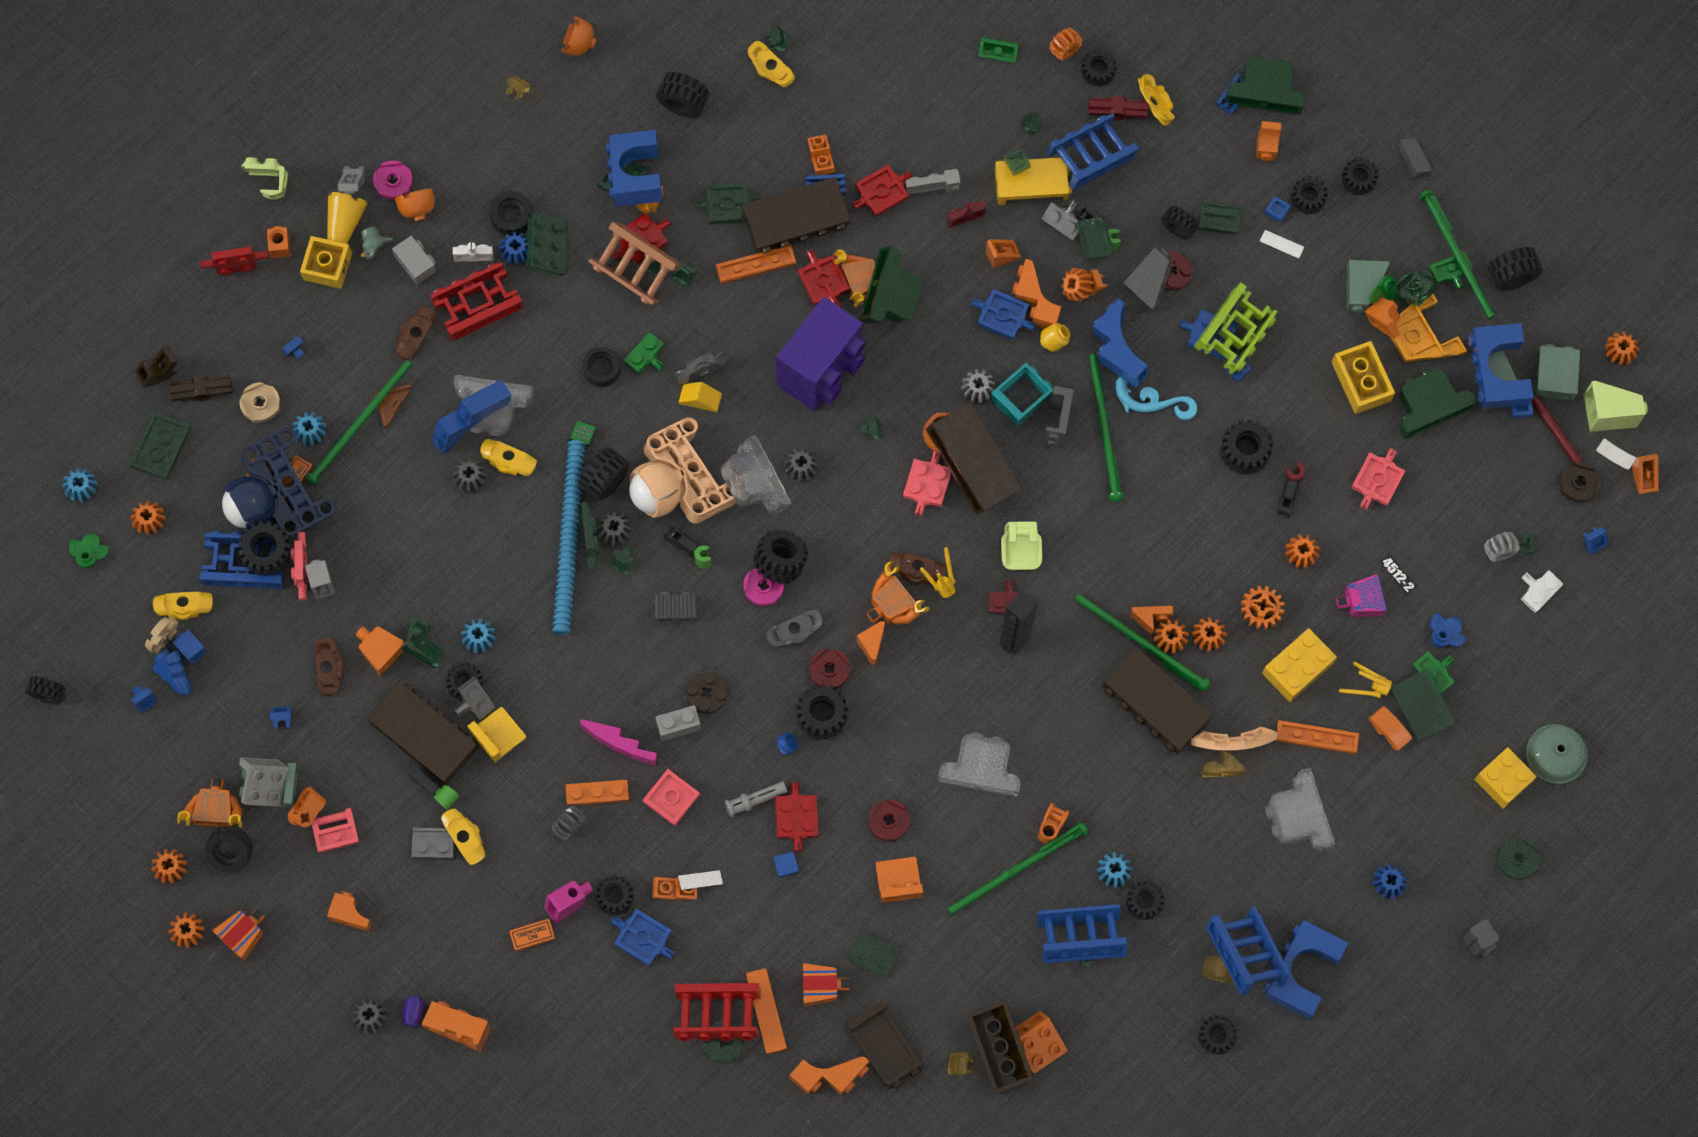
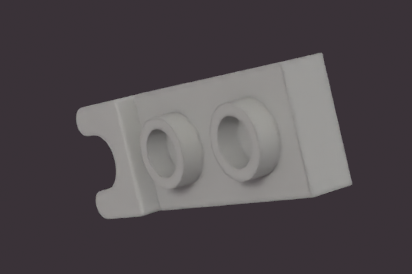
(351, 180)
(949, 181)

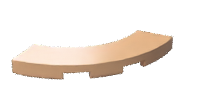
(1222, 742)

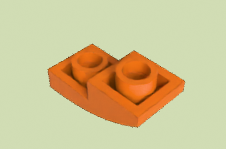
(821, 155)
(1391, 727)
(671, 890)

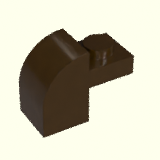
(157, 369)

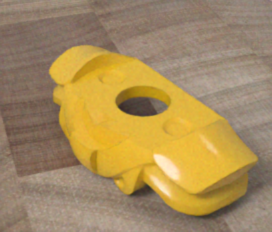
(760, 56)
(1164, 105)
(521, 463)
(198, 603)
(471, 849)

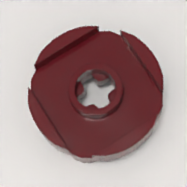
(1183, 271)
(829, 657)
(892, 831)

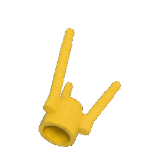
(944, 584)
(1380, 684)

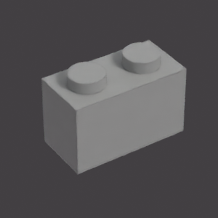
(414, 259)
(320, 579)
(678, 723)

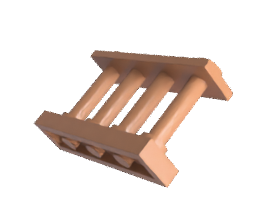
(651, 254)

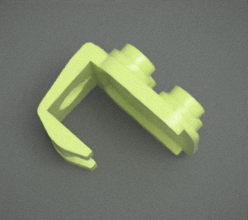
(268, 168)
(1021, 546)

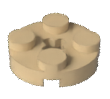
(249, 399)
(162, 633)

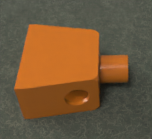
(379, 648)

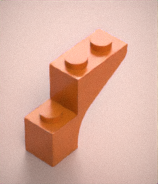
(1028, 290)
(839, 1077)

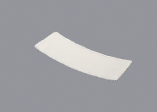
(1615, 454)

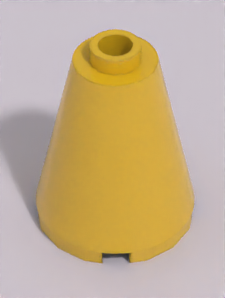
(343, 216)

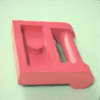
(336, 836)

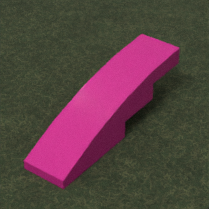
(611, 737)

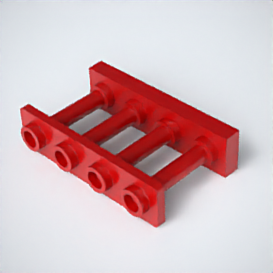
(707, 993)

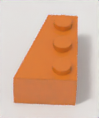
(457, 1025)

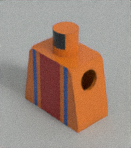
(241, 932)
(821, 984)

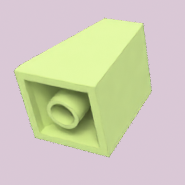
(1613, 407)

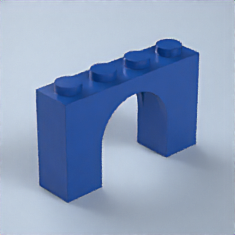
(628, 188)
(1495, 391)
(1307, 940)

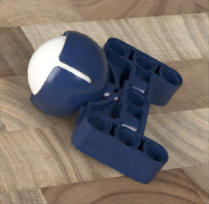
(255, 498)

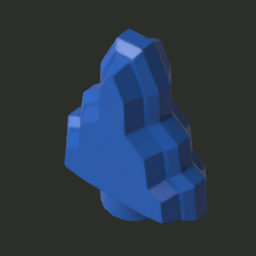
(172, 670)

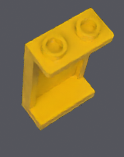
(1042, 180)

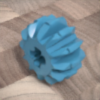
(311, 435)
(72, 488)
(485, 640)
(1118, 876)

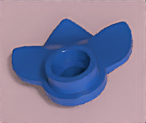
(1448, 629)

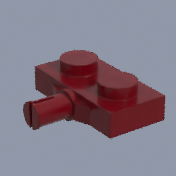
(969, 212)
(1000, 600)

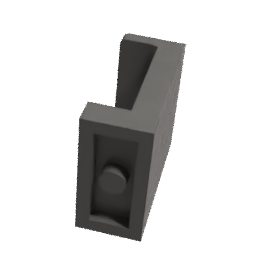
(1060, 399)

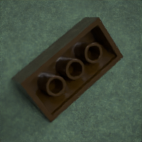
(1000, 1048)

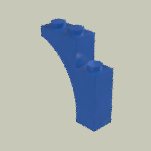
(1115, 352)
(470, 412)

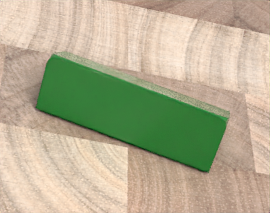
(998, 49)

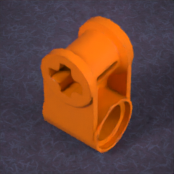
(306, 807)
(1054, 821)

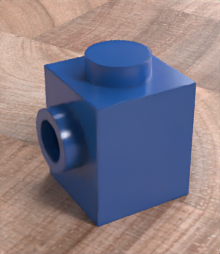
(189, 647)

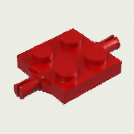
(882, 190)
(649, 231)
(234, 260)
(822, 279)
(796, 816)

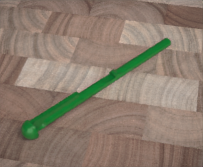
(1446, 229)
(340, 445)
(1116, 494)
(1172, 664)
(1080, 829)

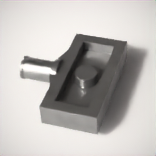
(1063, 219)
(474, 699)

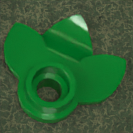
(1385, 289)
(90, 548)

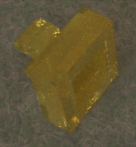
(517, 84)
(958, 1063)

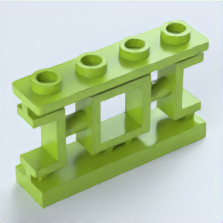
(1224, 319)

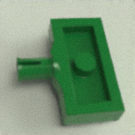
(1449, 271)
(645, 354)
(1437, 670)

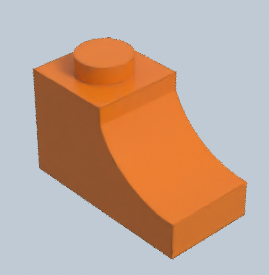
(1268, 141)
(1383, 316)
(344, 912)

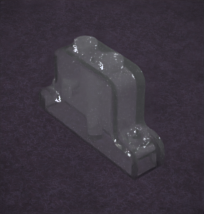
(501, 420)
(754, 478)
(981, 766)
(1300, 814)

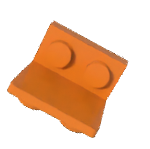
(899, 879)
(1040, 1041)

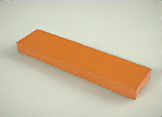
(755, 264)
(1317, 737)
(767, 1013)

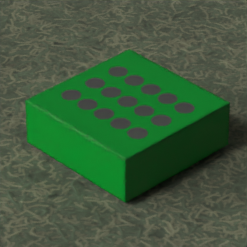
(583, 433)

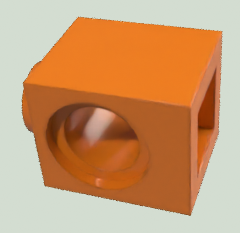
(281, 249)

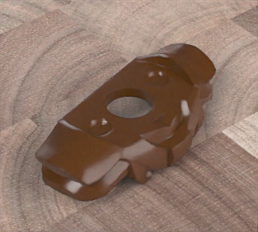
(408, 345)
(906, 571)
(326, 652)

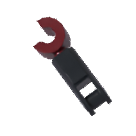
(1290, 489)

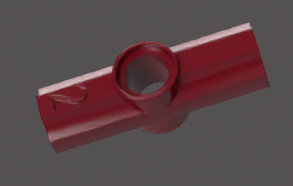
(1118, 106)

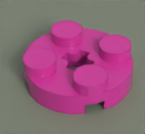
(385, 172)
(758, 596)

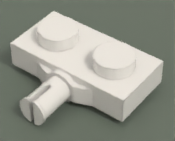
(471, 253)
(1540, 590)

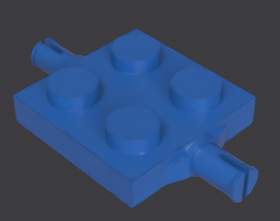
(1003, 314)
(1200, 325)
(642, 937)

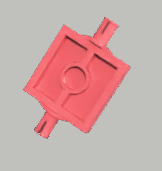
(1378, 479)
(927, 483)
(299, 572)

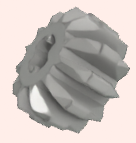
(978, 393)
(1501, 546)

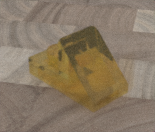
(1229, 767)
(1215, 969)

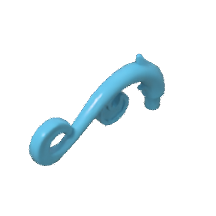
(1150, 393)

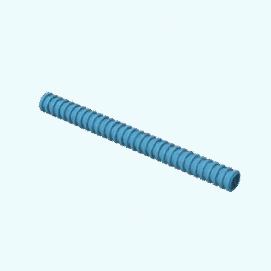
(568, 539)

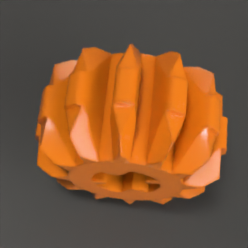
(1065, 44)
(1077, 284)
(1621, 355)
(153, 522)
(1295, 547)
(1178, 640)
(1214, 640)
(167, 859)
(180, 936)

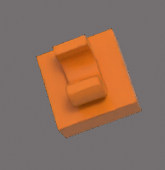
(1098, 284)

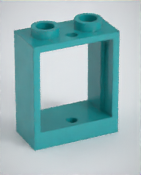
(1008, 407)

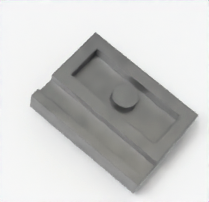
(432, 844)

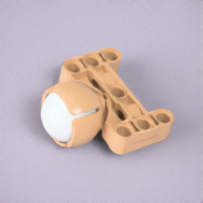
(666, 479)

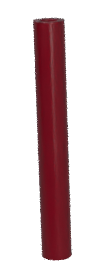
(1556, 430)

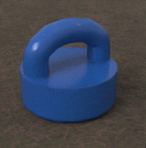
(787, 743)

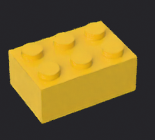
(1363, 377)
(1299, 665)

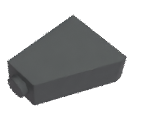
(1151, 277)

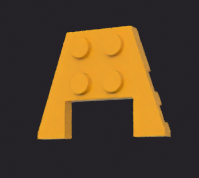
(1418, 340)

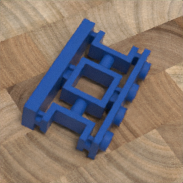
(237, 575)

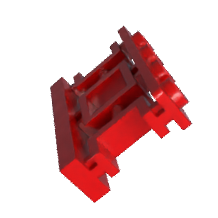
(483, 314)

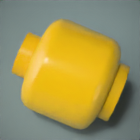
(1055, 337)

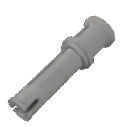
(746, 801)

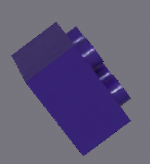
(820, 355)

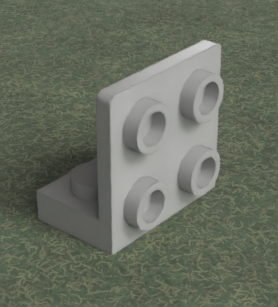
(263, 781)

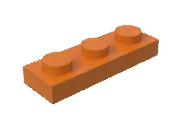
(597, 792)

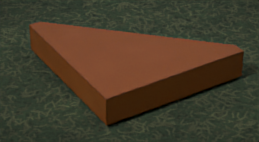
(392, 403)

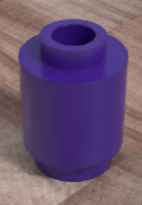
(413, 1011)

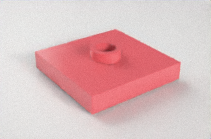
(671, 797)

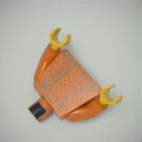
(857, 274)
(893, 601)
(213, 807)

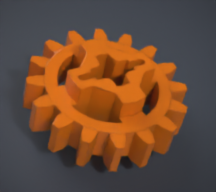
(1254, 606)

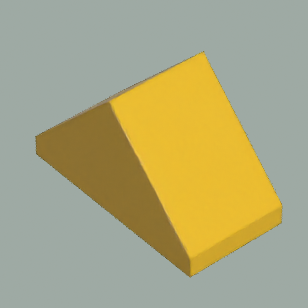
(700, 396)

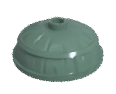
(1551, 764)

